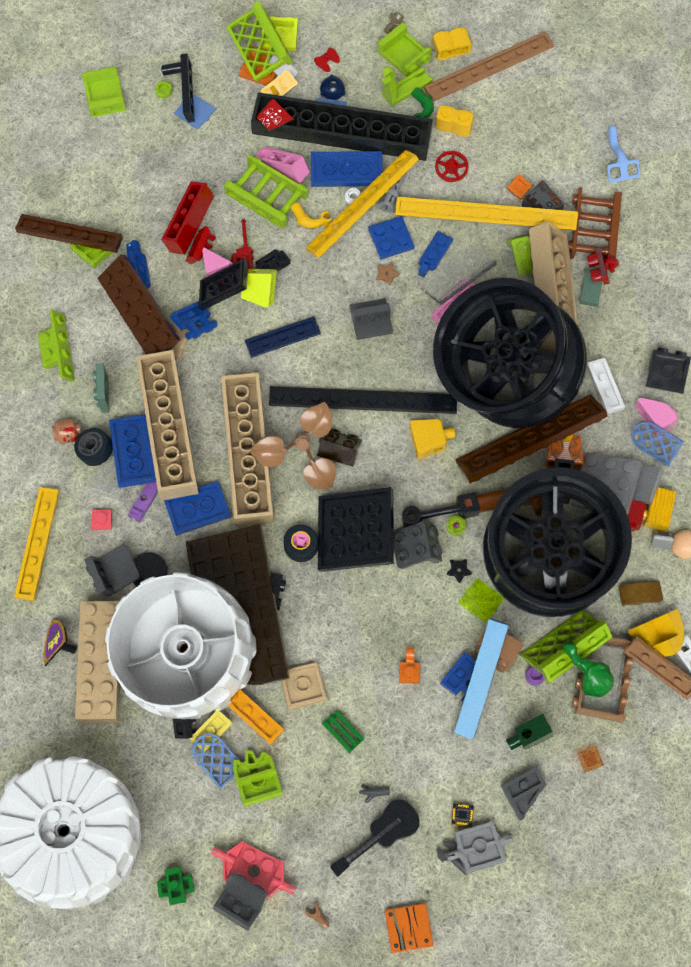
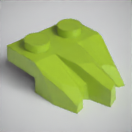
(256, 778)

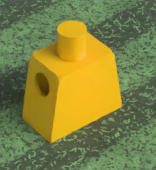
(429, 437)

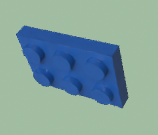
(198, 510)

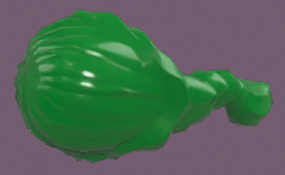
(597, 675)

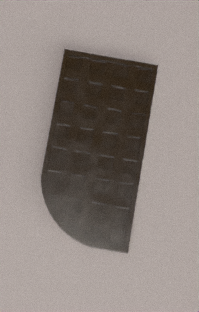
(241, 566)

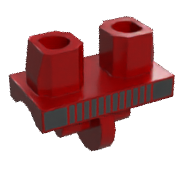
(598, 259)

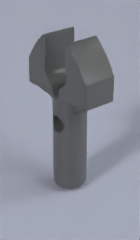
(456, 862)

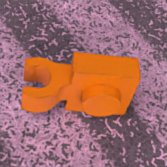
(409, 670)

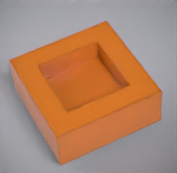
(519, 187)

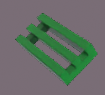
(354, 743)

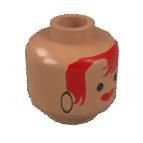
(66, 430)

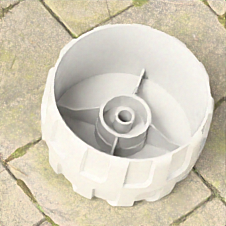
(147, 643)
(101, 837)

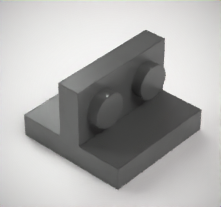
(371, 319)

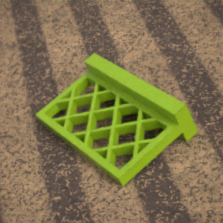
(273, 38)
(559, 662)

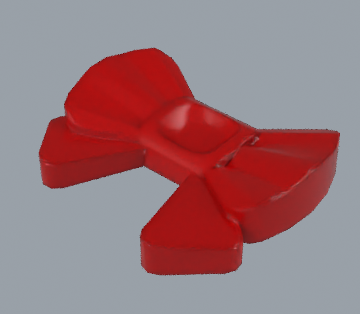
(322, 61)

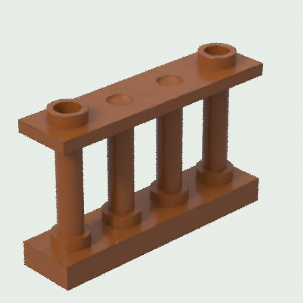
(612, 219)

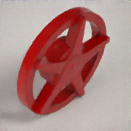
(451, 166)

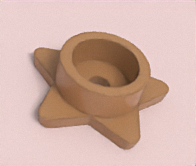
(387, 278)

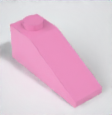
(286, 163)

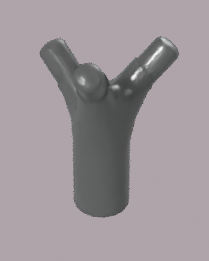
(374, 792)

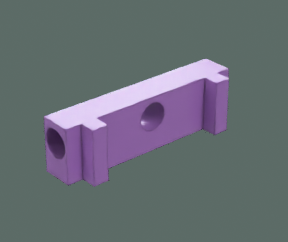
(141, 507)

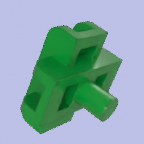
(175, 884)

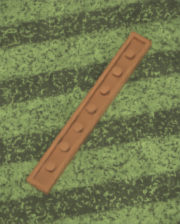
(489, 66)

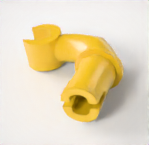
(305, 221)

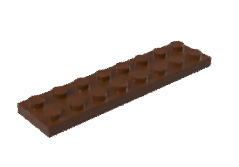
(529, 440)

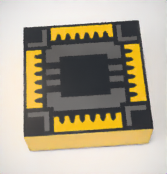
(462, 815)

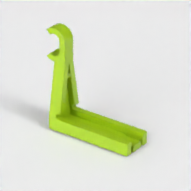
(398, 92)

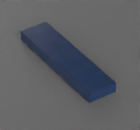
(282, 337)

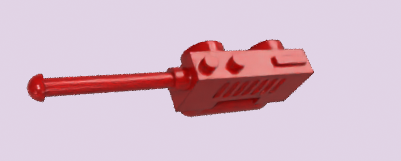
(245, 252)

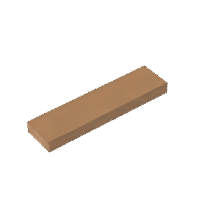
(659, 666)

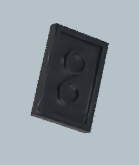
(223, 284)

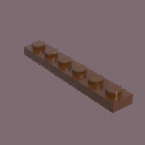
(69, 233)

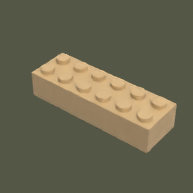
(95, 688)

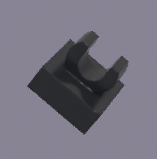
(183, 728)

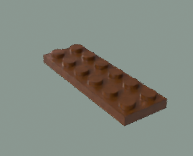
(138, 307)

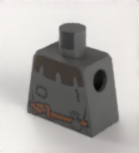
(542, 197)

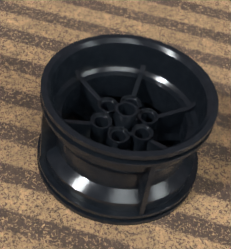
(455, 346)
(606, 515)

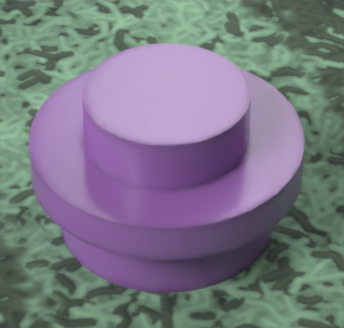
(534, 677)

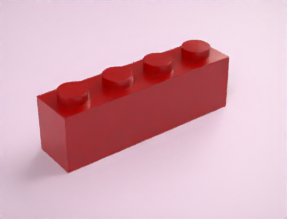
(187, 217)

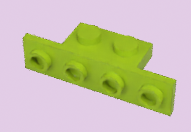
(55, 347)

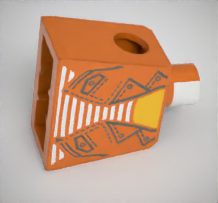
(566, 449)

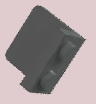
(416, 545)
(113, 570)
(240, 901)

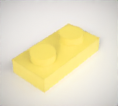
(215, 725)

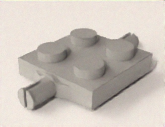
(479, 847)

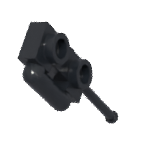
(280, 261)

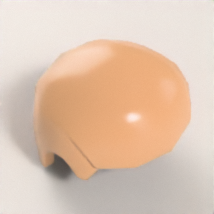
(682, 544)

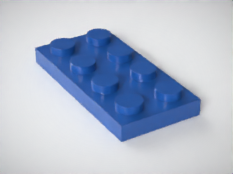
(345, 168)
(132, 451)

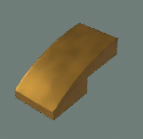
(640, 593)

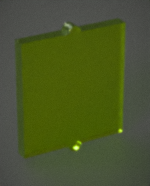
(481, 600)

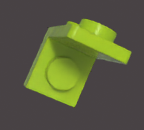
(521, 251)

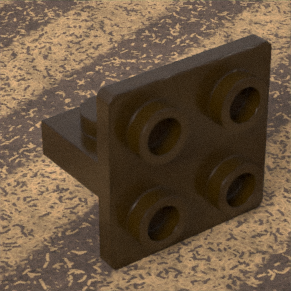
(339, 447)

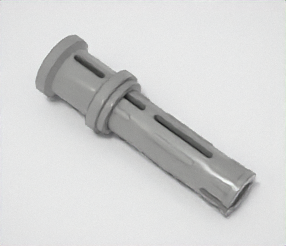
(391, 196)

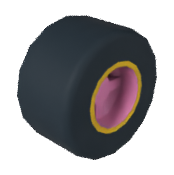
(298, 536)

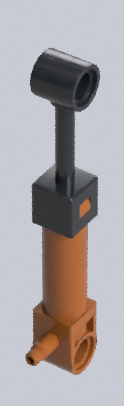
(466, 506)

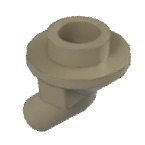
(396, 19)

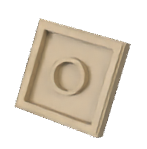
(304, 686)

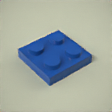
(391, 237)

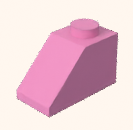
(657, 413)

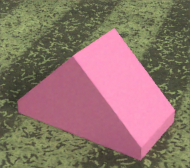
(214, 262)

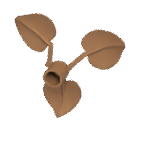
(316, 421)

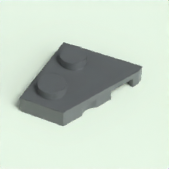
(523, 791)

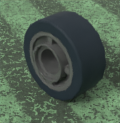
(93, 447)

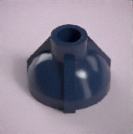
(332, 90)

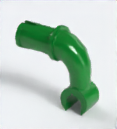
(426, 102)

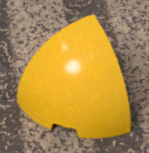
(662, 633)

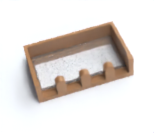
(613, 703)

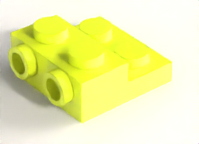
(288, 31)

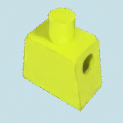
(260, 287)

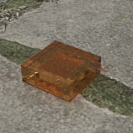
(590, 759)

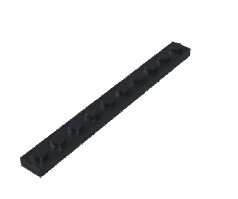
(363, 400)

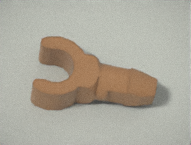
(318, 917)

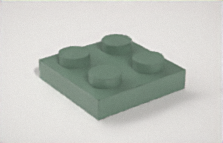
(101, 392)

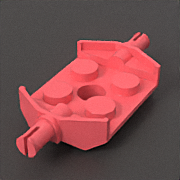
(244, 856)

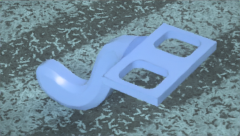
(622, 161)

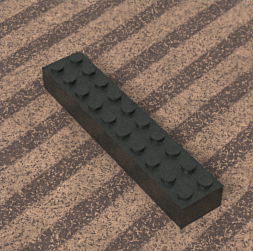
(346, 126)

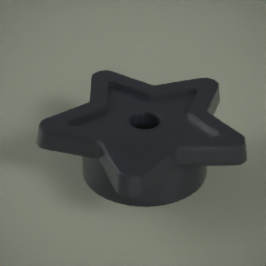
(459, 565)

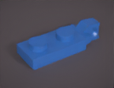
(434, 253)
(138, 261)

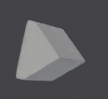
(662, 539)

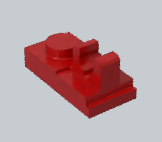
(200, 242)

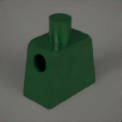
(537, 727)

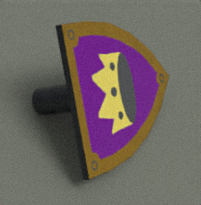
(56, 641)

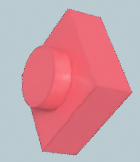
(101, 520)

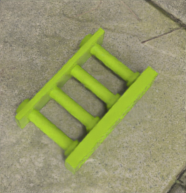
(264, 207)

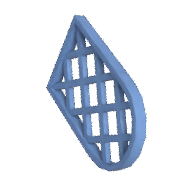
(658, 428)
(220, 785)

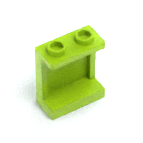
(403, 50)
(103, 91)

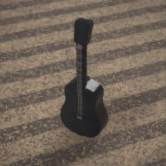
(396, 823)

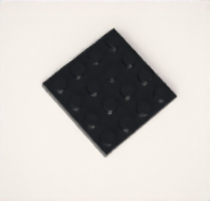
(356, 529)

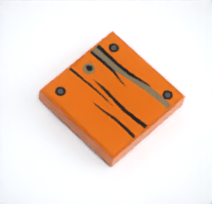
(408, 928)

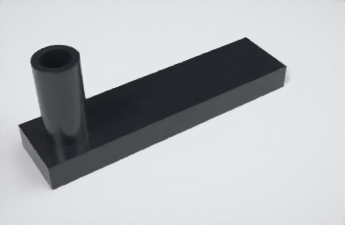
(185, 68)

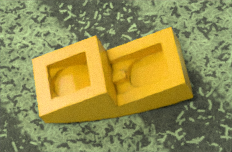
(281, 84)

